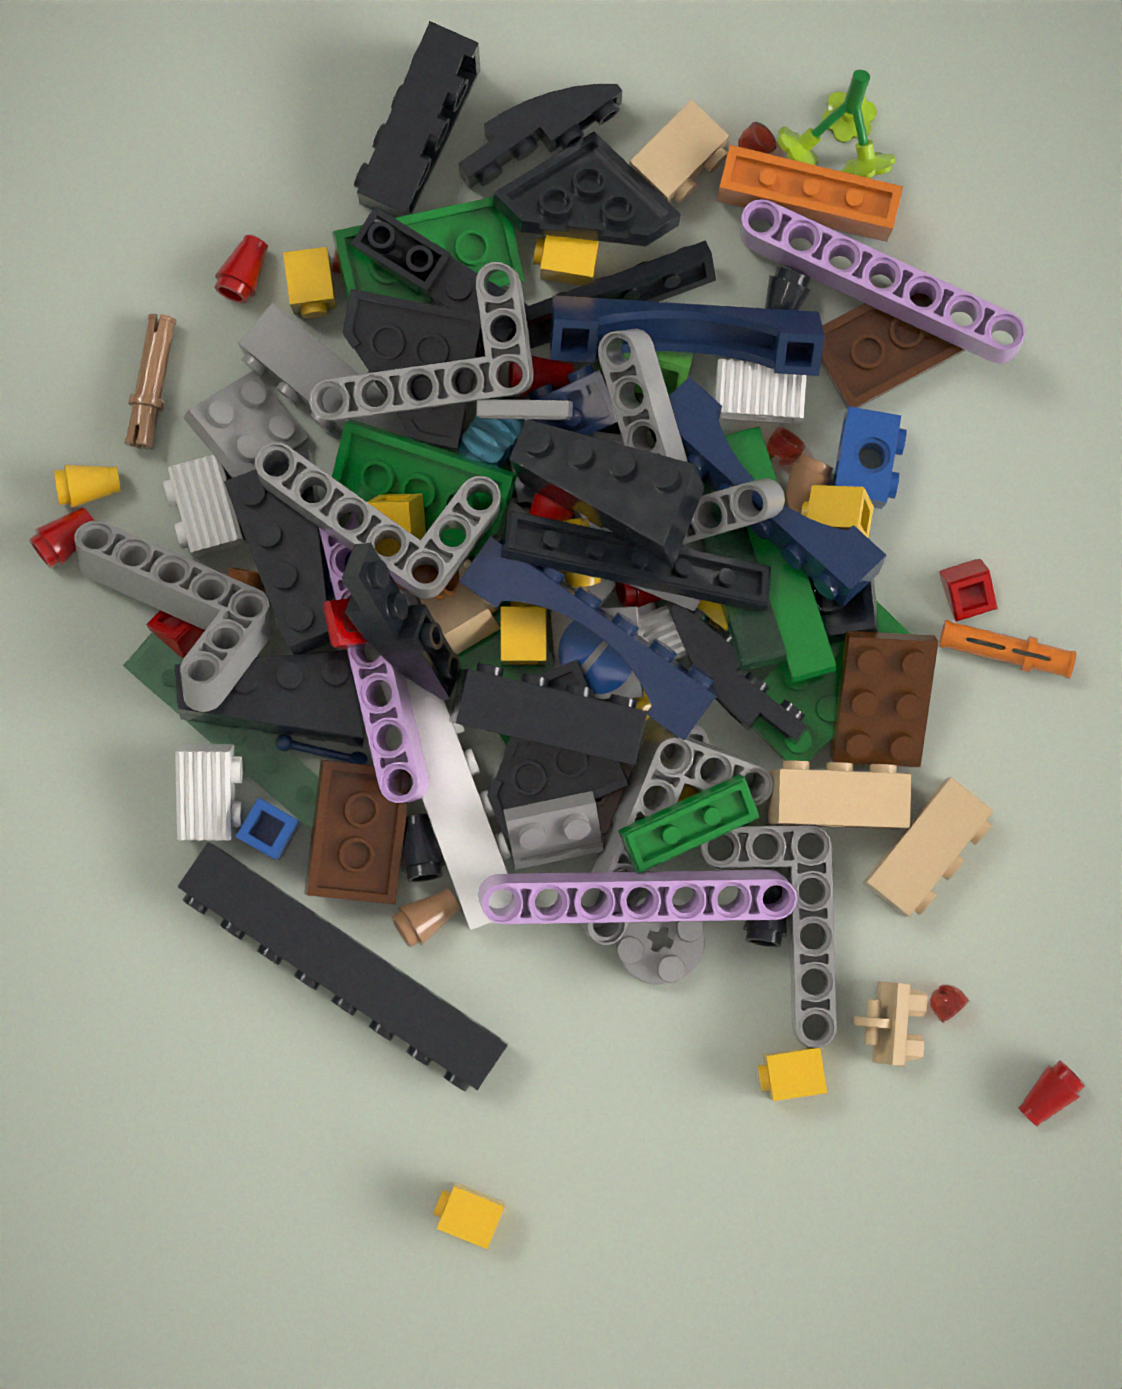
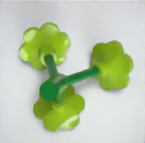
(848, 117)

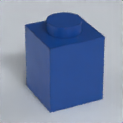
(268, 829)

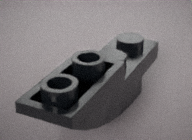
(552, 117)
(425, 267)
(398, 632)
(739, 695)

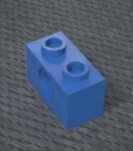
(872, 431)

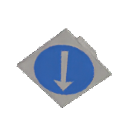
(601, 664)

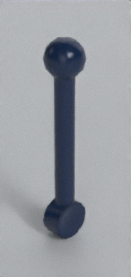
(285, 743)

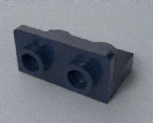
(590, 400)

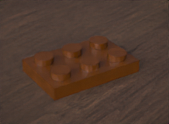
(876, 352)
(883, 698)
(355, 835)

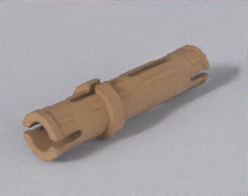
(150, 382)

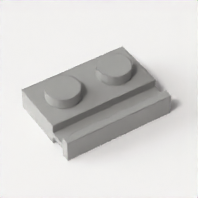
(554, 830)

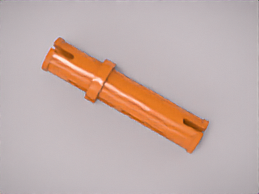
(1059, 660)

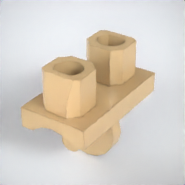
(888, 1023)

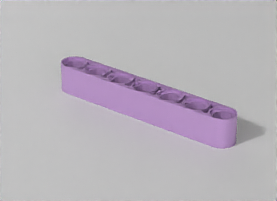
(892, 300)
(377, 717)
(657, 906)

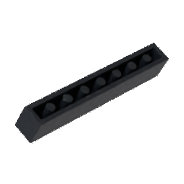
(342, 966)

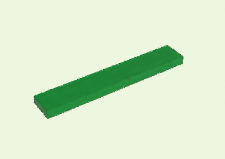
(790, 589)

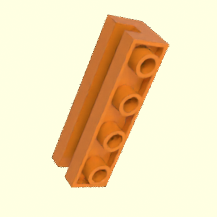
(816, 192)

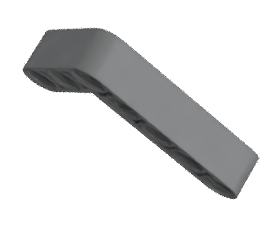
(443, 374)
(657, 414)
(376, 525)
(228, 610)
(670, 778)
(819, 913)

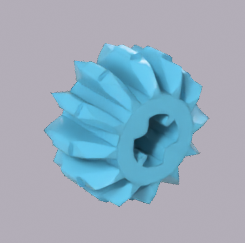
(491, 440)

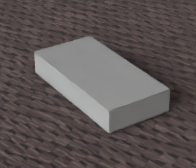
(525, 409)

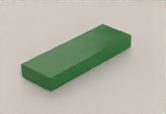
(688, 823)

